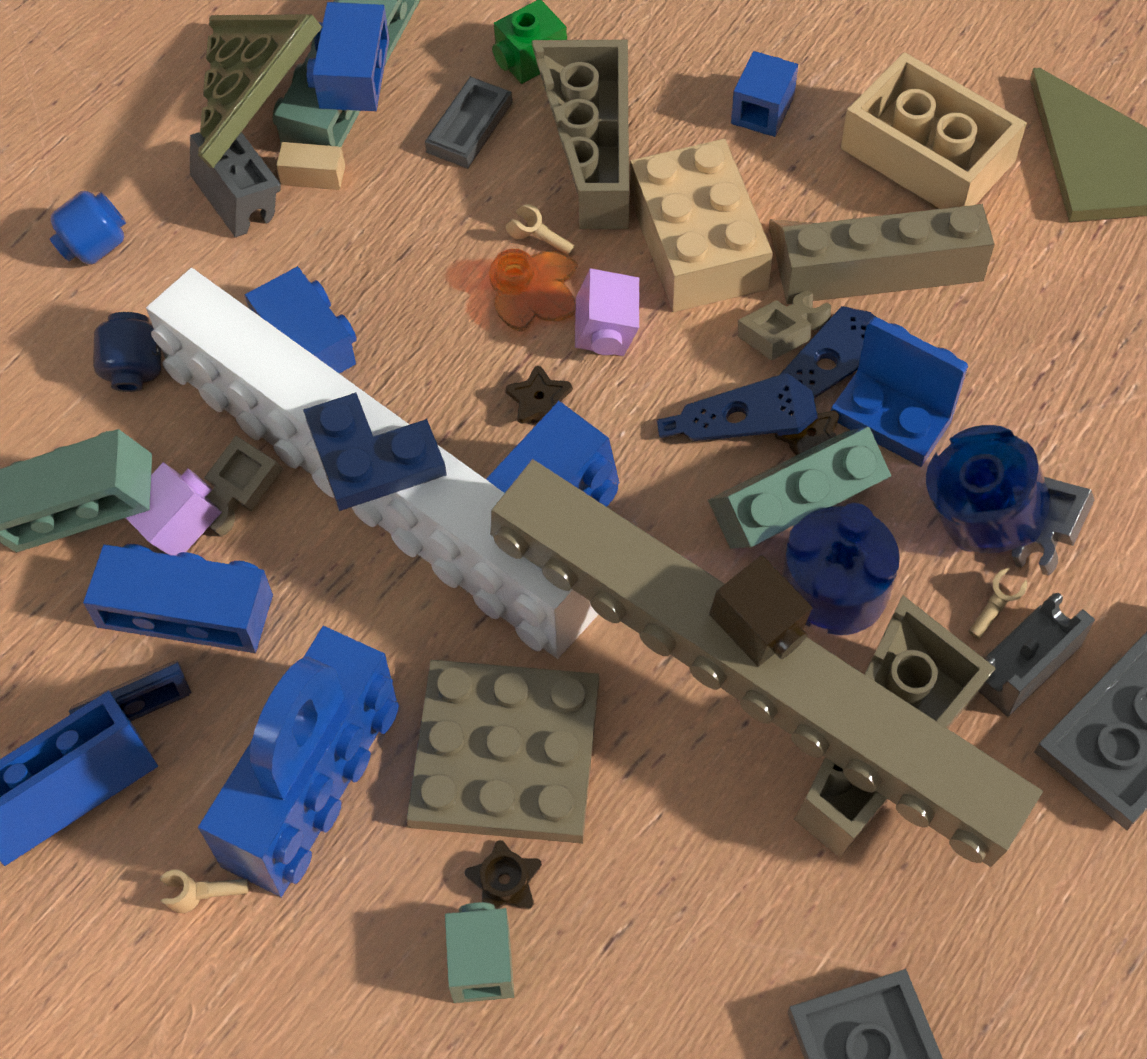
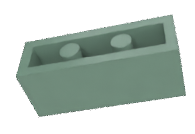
(799, 487)
(73, 490)

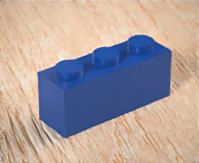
(179, 597)
(67, 774)

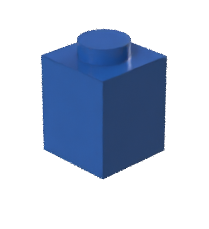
(764, 93)

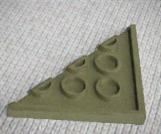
(247, 64)
(1093, 152)

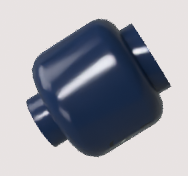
(126, 351)

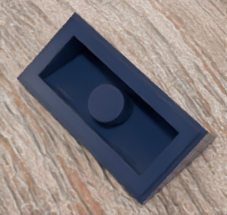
(147, 691)

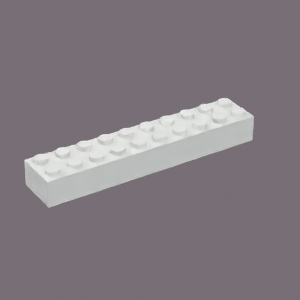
(267, 383)

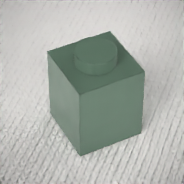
(479, 953)

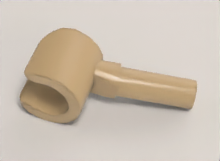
(537, 229)
(995, 605)
(195, 891)

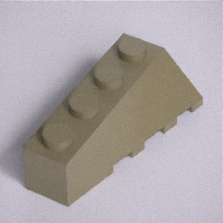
(590, 108)
(882, 252)
(925, 669)

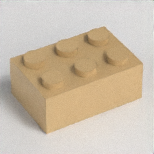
(932, 134)
(700, 225)

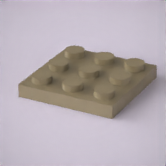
(504, 751)

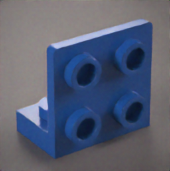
(902, 391)

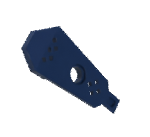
(837, 340)
(760, 404)

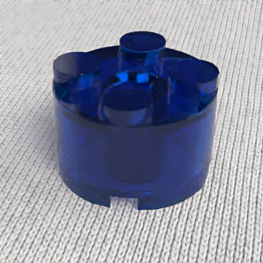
(989, 490)
(842, 567)

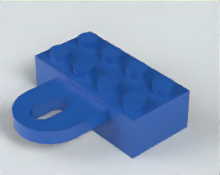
(300, 761)

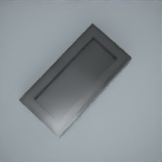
(468, 122)

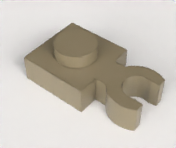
(780, 328)
(238, 478)

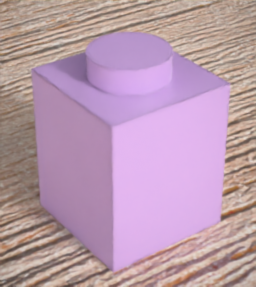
(607, 312)
(177, 510)

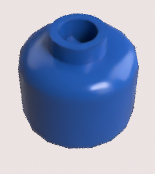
(87, 227)

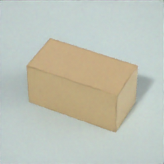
(311, 165)

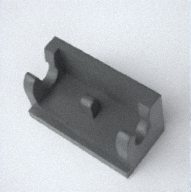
(236, 183)
(1033, 653)

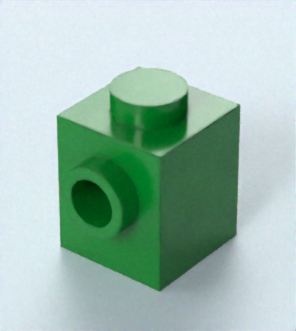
(515, 35)

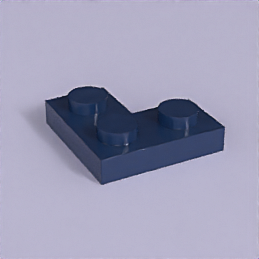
(367, 465)

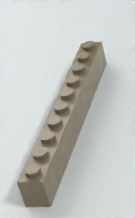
(809, 693)

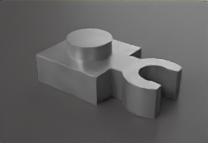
(1063, 523)

